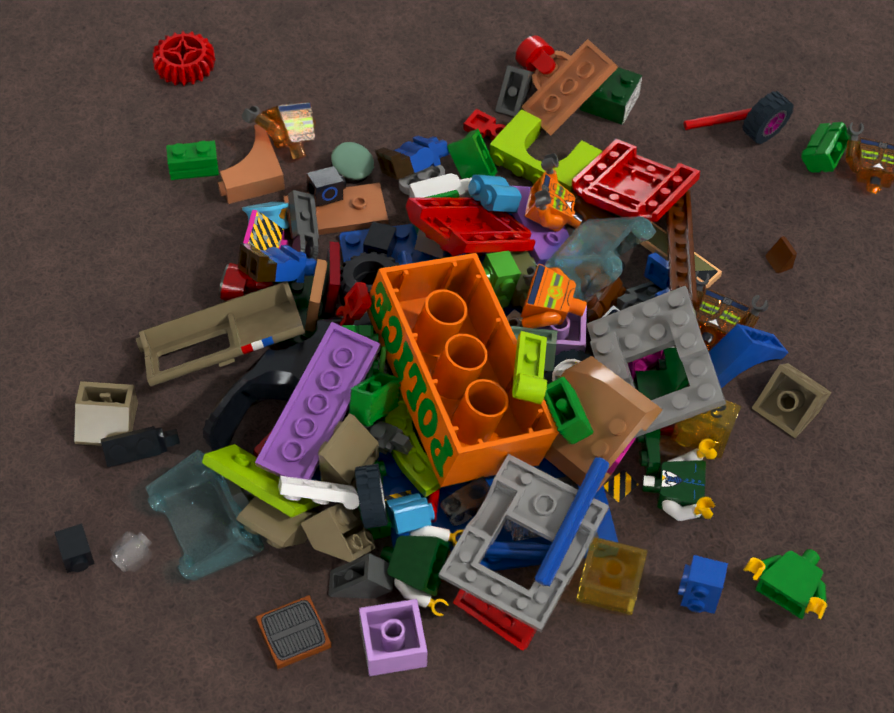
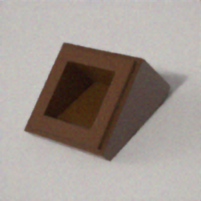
(781, 255)

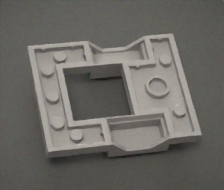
(652, 328)
(538, 505)

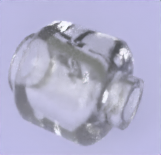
(131, 551)

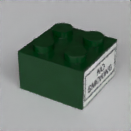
(614, 96)

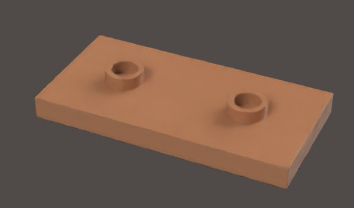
(356, 211)

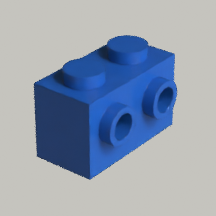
(702, 584)

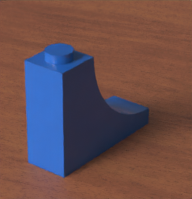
(743, 349)

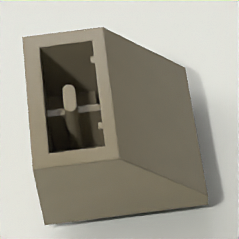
(103, 411)
(347, 449)
(273, 524)
(339, 533)

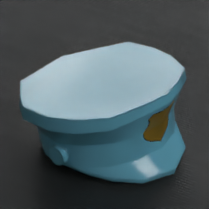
(273, 210)

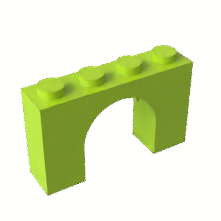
(511, 145)

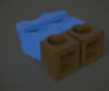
(411, 156)
(275, 264)

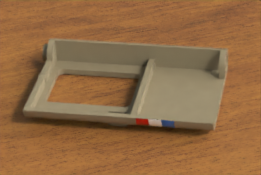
(249, 320)

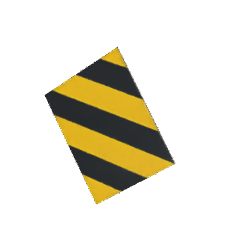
(620, 485)

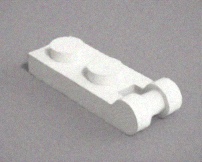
(318, 491)

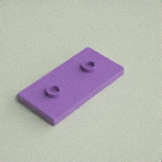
(546, 239)

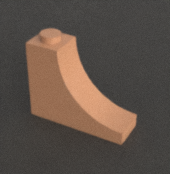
(255, 174)

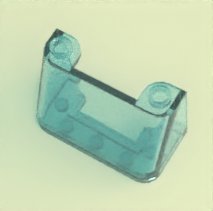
(594, 250)
(202, 518)

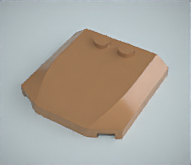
(614, 413)

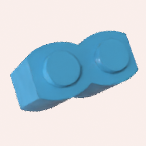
(494, 193)
(409, 513)

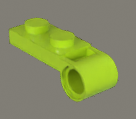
(529, 368)

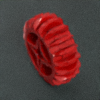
(183, 58)

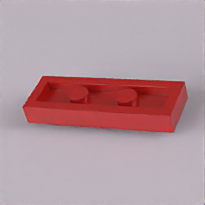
(500, 622)

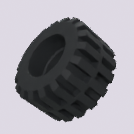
(363, 270)

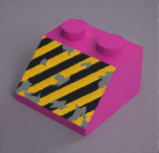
(264, 232)

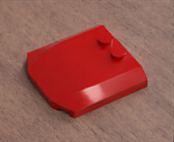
(631, 183)
(467, 227)

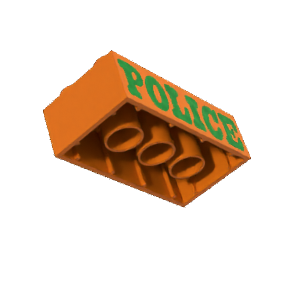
(457, 367)

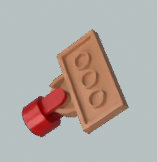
(561, 79)

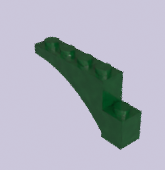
(654, 384)

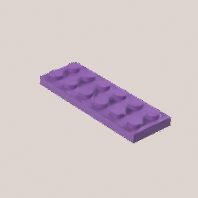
(317, 403)

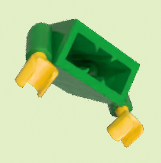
(791, 581)

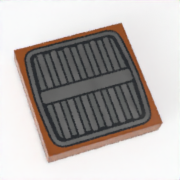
(293, 632)

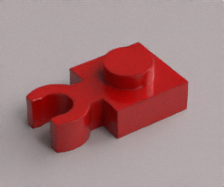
(485, 124)
(356, 304)

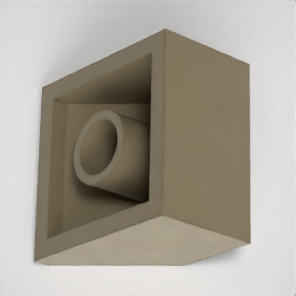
(791, 399)

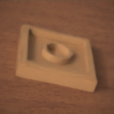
(316, 294)

